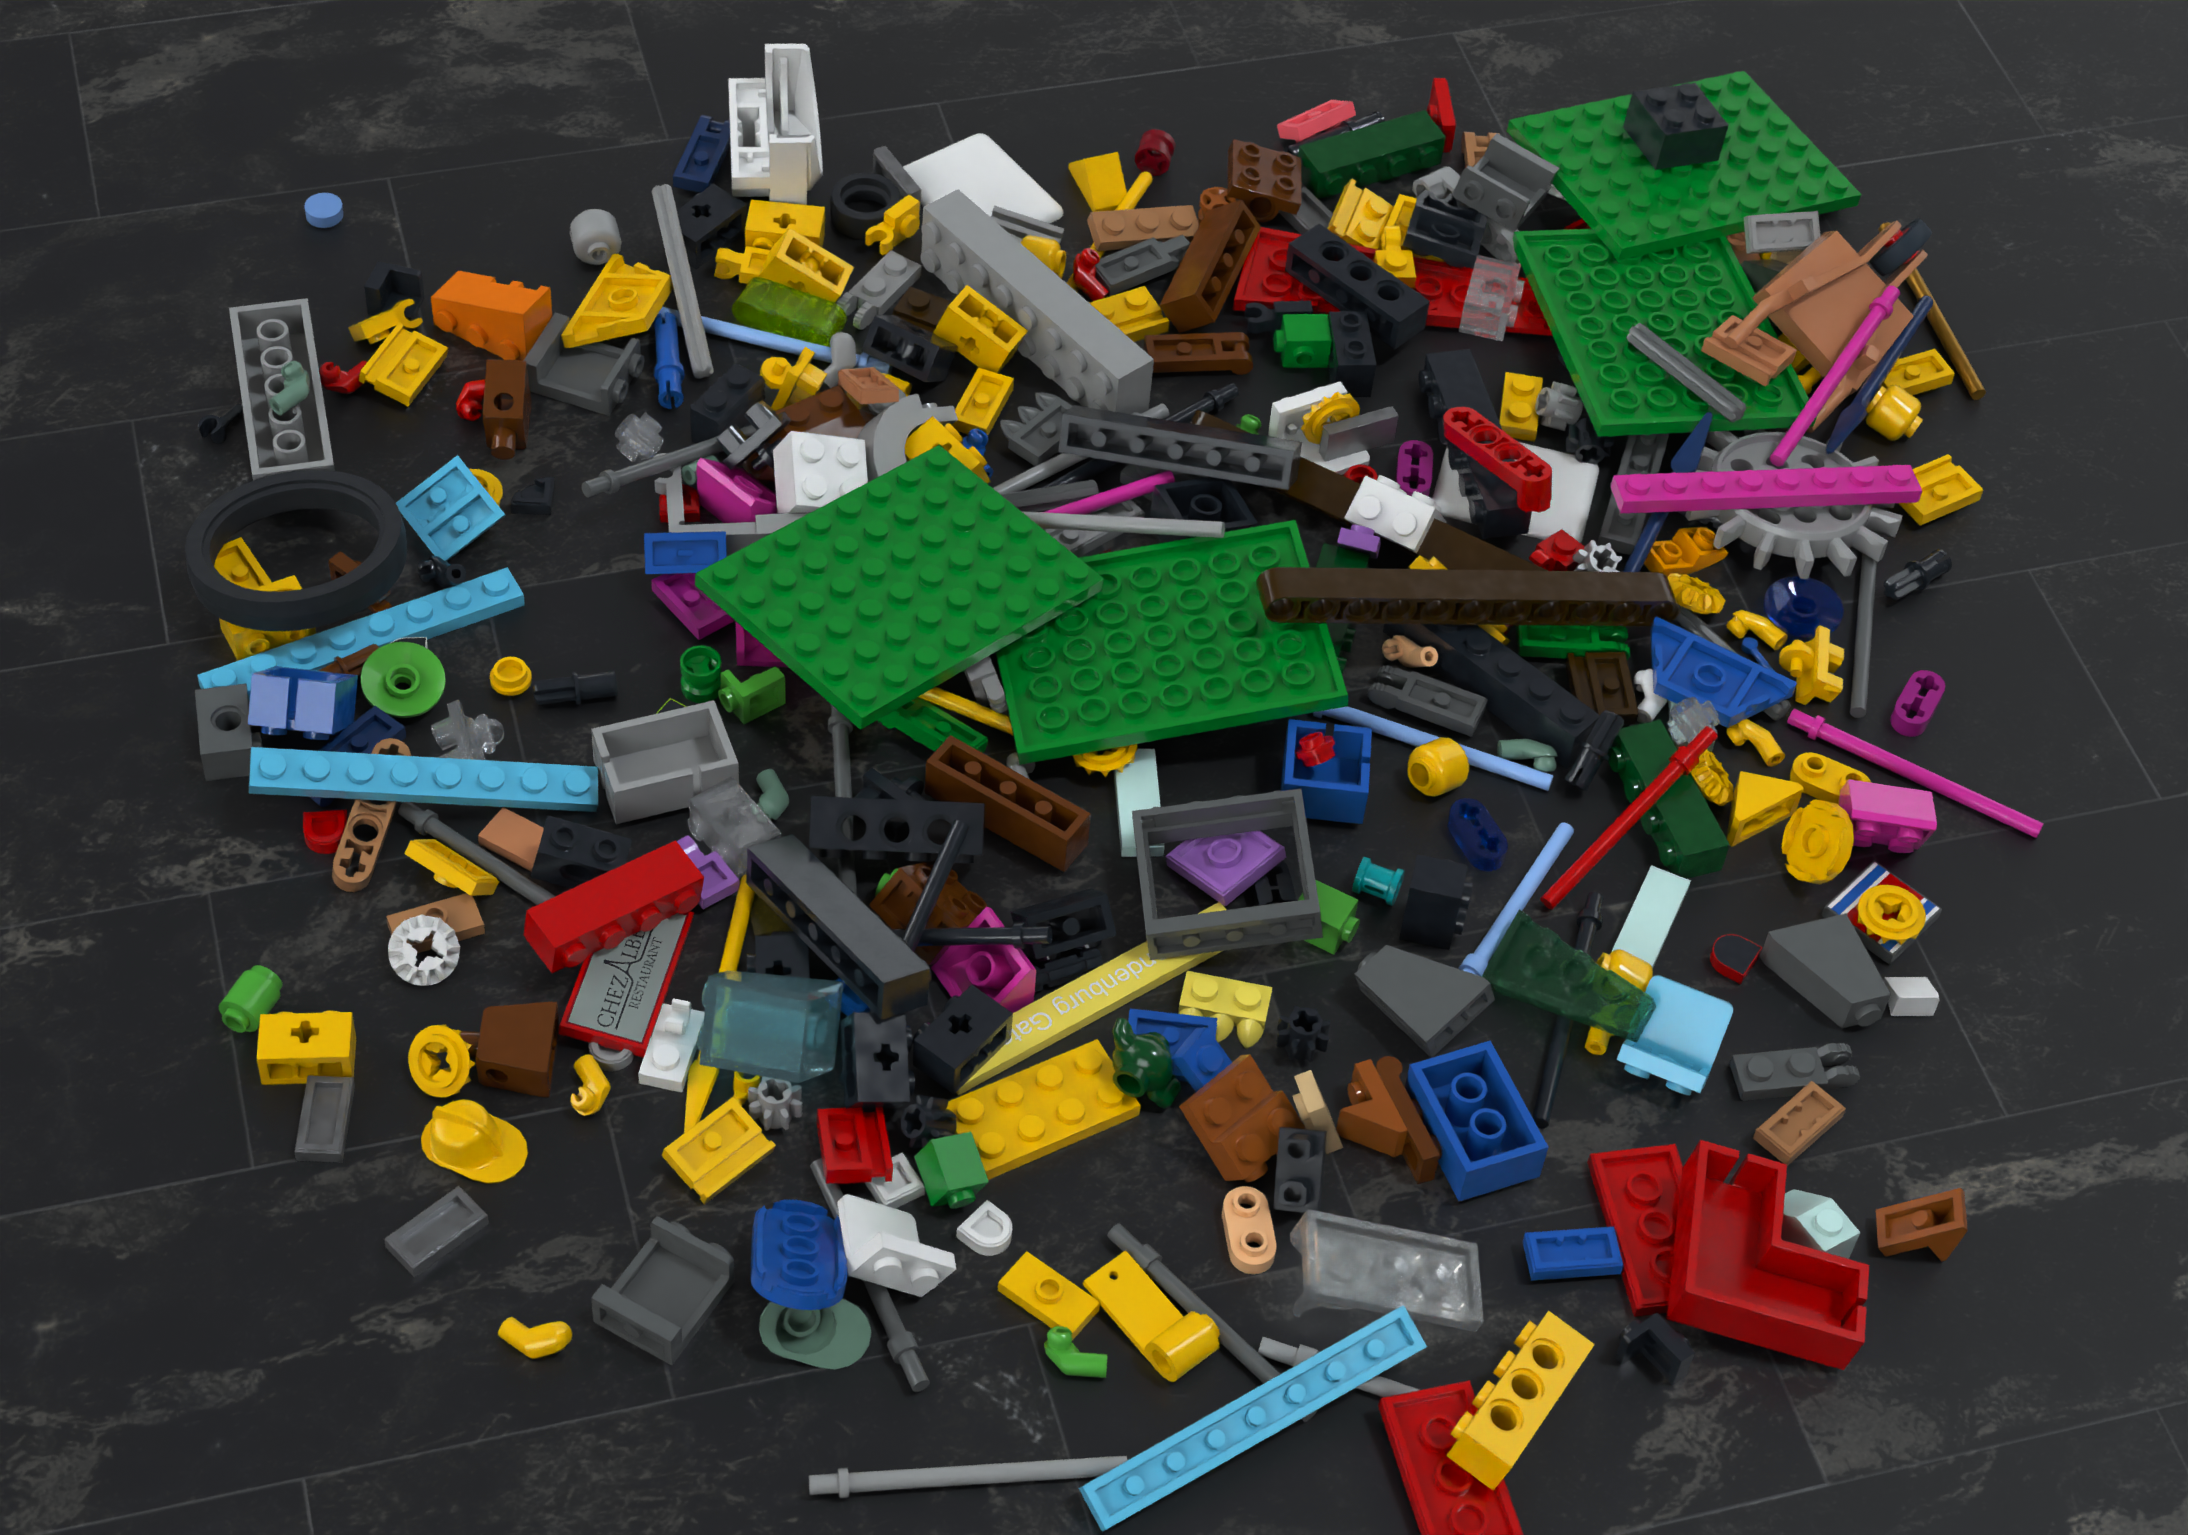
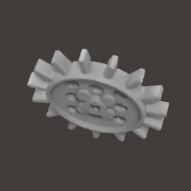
(1795, 531)

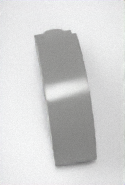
(888, 432)

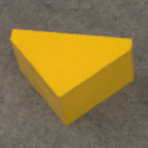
(1100, 181)
(1760, 804)

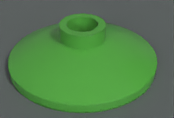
(403, 664)

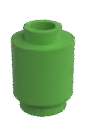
(249, 997)

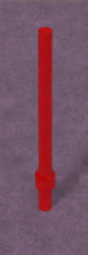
(1681, 762)

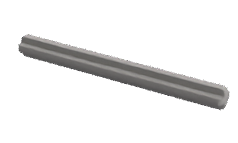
(682, 281)

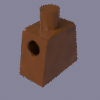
(505, 419)
(516, 1047)

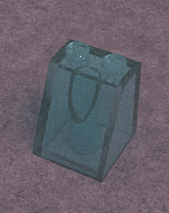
(770, 1025)

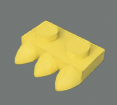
(1230, 1001)

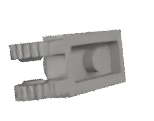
(880, 288)

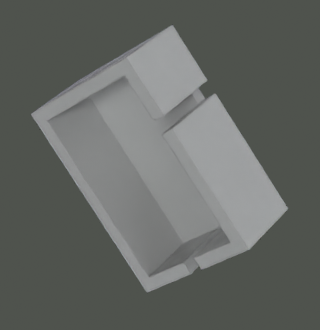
(662, 760)

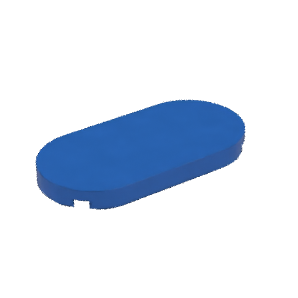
(798, 1256)

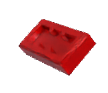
(1441, 111)

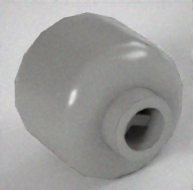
(595, 234)

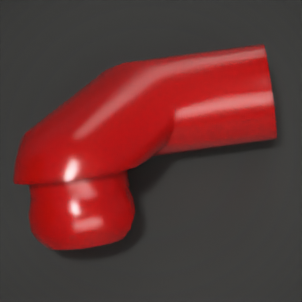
(1084, 274)
(340, 381)

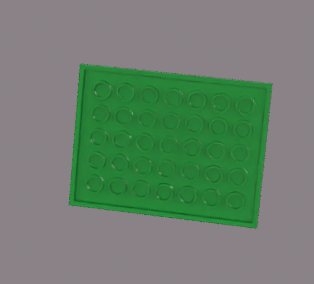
(1642, 210)
(1677, 295)
(898, 585)
(1169, 650)

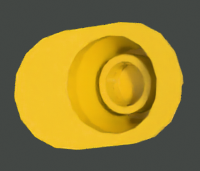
(474, 1142)

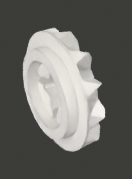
(403, 956)

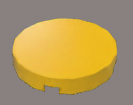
(1818, 842)

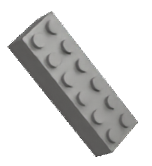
(265, 341)

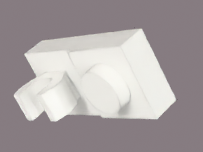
(671, 1046)

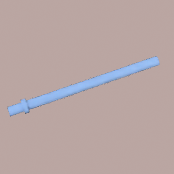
(777, 341)
(1417, 738)

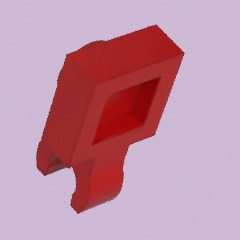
(1556, 552)

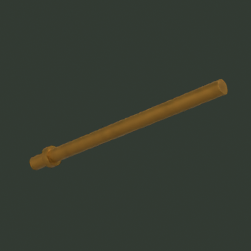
(1946, 335)

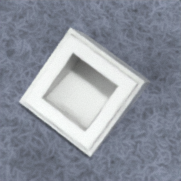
(1911, 996)

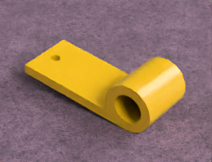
(1150, 1320)

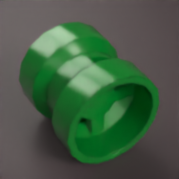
(700, 673)

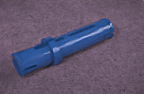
(668, 370)

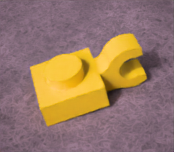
(899, 223)
(1394, 259)
(745, 265)
(377, 326)

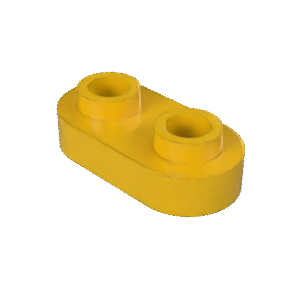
(1823, 776)

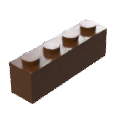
(1210, 266)
(1013, 804)

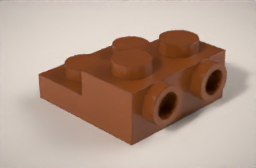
(1240, 1119)

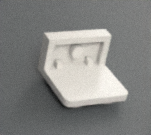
(1287, 423)
(1392, 512)
(886, 1249)

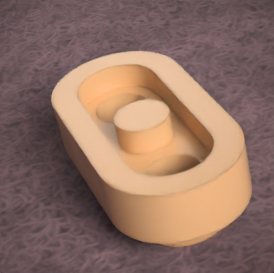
(1249, 1226)

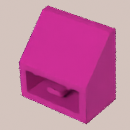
(1888, 815)

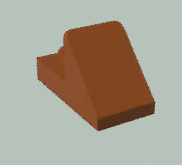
(1373, 1115)
(1923, 1222)

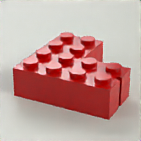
(1747, 1282)

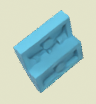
(450, 509)

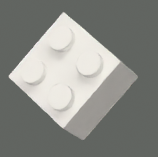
(816, 470)

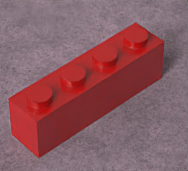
(613, 907)

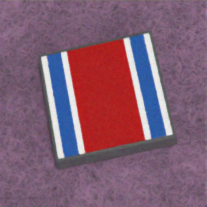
(1848, 900)

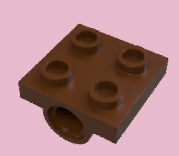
(1264, 179)

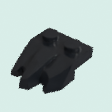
(1445, 230)

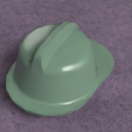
(818, 1337)

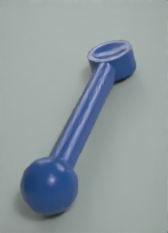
(1749, 646)

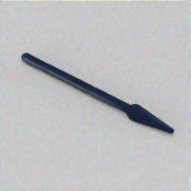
(1856, 412)
(1685, 461)

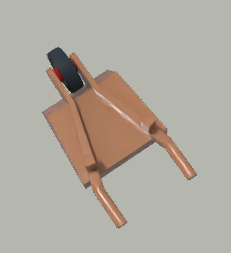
(1828, 295)

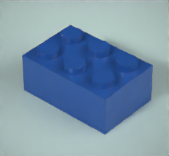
(1478, 1120)

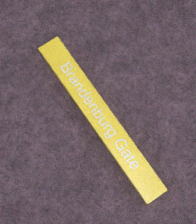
(1085, 1002)

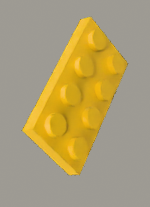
(1043, 1108)

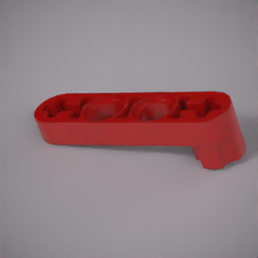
(1527, 475)

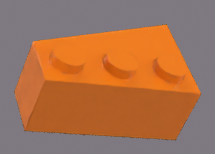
(492, 313)

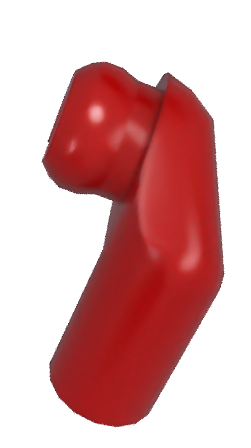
(470, 400)

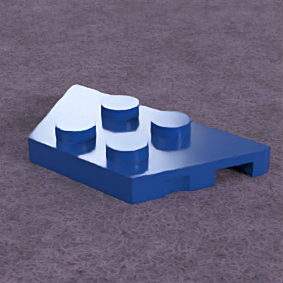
(1697, 668)

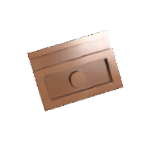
(1756, 357)

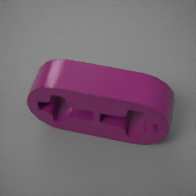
(1419, 473)
(1911, 700)

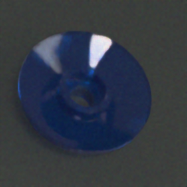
(1802, 606)

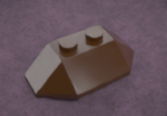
(825, 413)

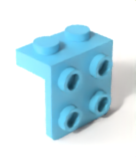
(1679, 1036)

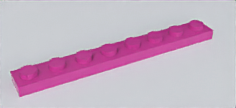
(1765, 488)

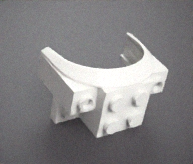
(776, 128)

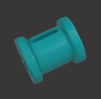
(1378, 881)

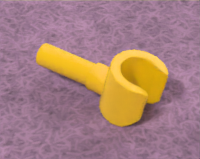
(741, 1086)

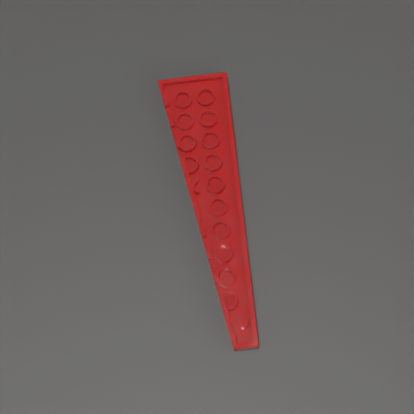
(1445, 286)

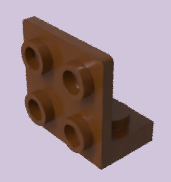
(953, 908)

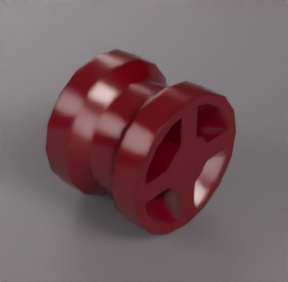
(1155, 152)

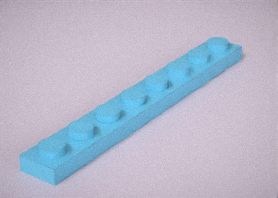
(421, 617)
(423, 779)
(1251, 1418)

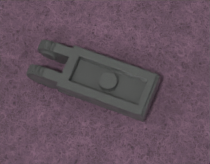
(1428, 699)
(1789, 1071)

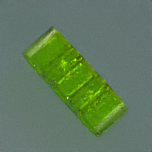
(788, 312)

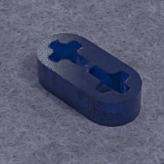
(1483, 832)

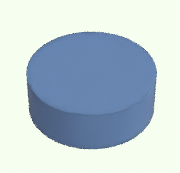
(323, 210)

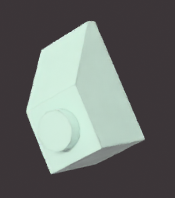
(1817, 1224)

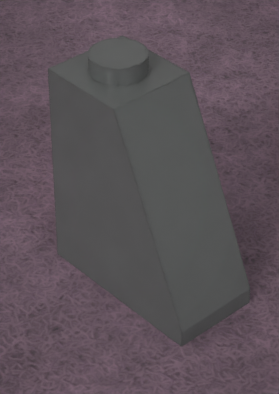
(1829, 969)
(1422, 995)

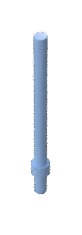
(1478, 961)

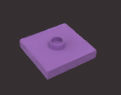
(1226, 863)

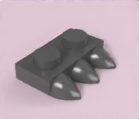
(1040, 433)

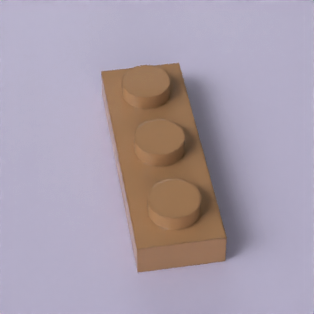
(1129, 227)

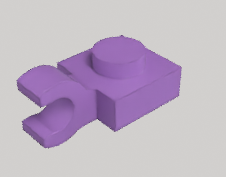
(1360, 539)
(718, 877)

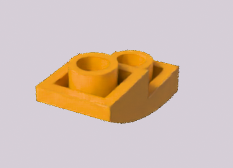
(1686, 553)

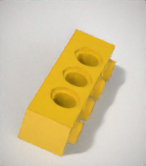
(1520, 1399)

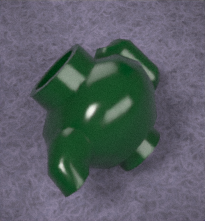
(1144, 1065)

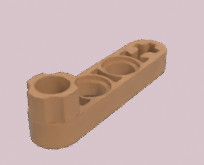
(371, 814)

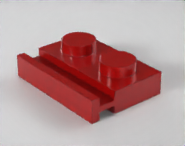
(854, 1145)

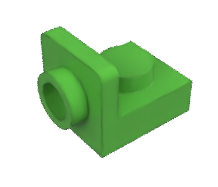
(754, 696)

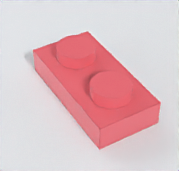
(1323, 117)

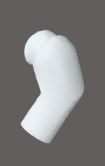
(1652, 702)

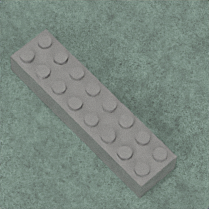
(1064, 333)

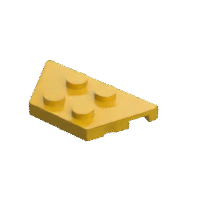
(618, 304)

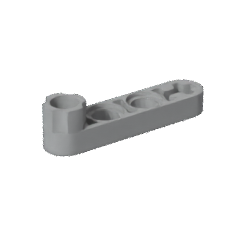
(1496, 237)

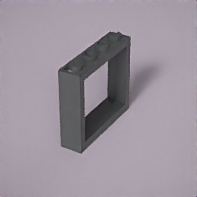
(1231, 927)

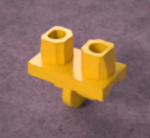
(793, 382)
(1811, 665)

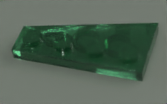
(1549, 974)

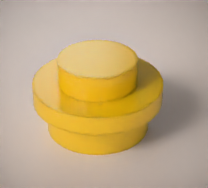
(510, 676)

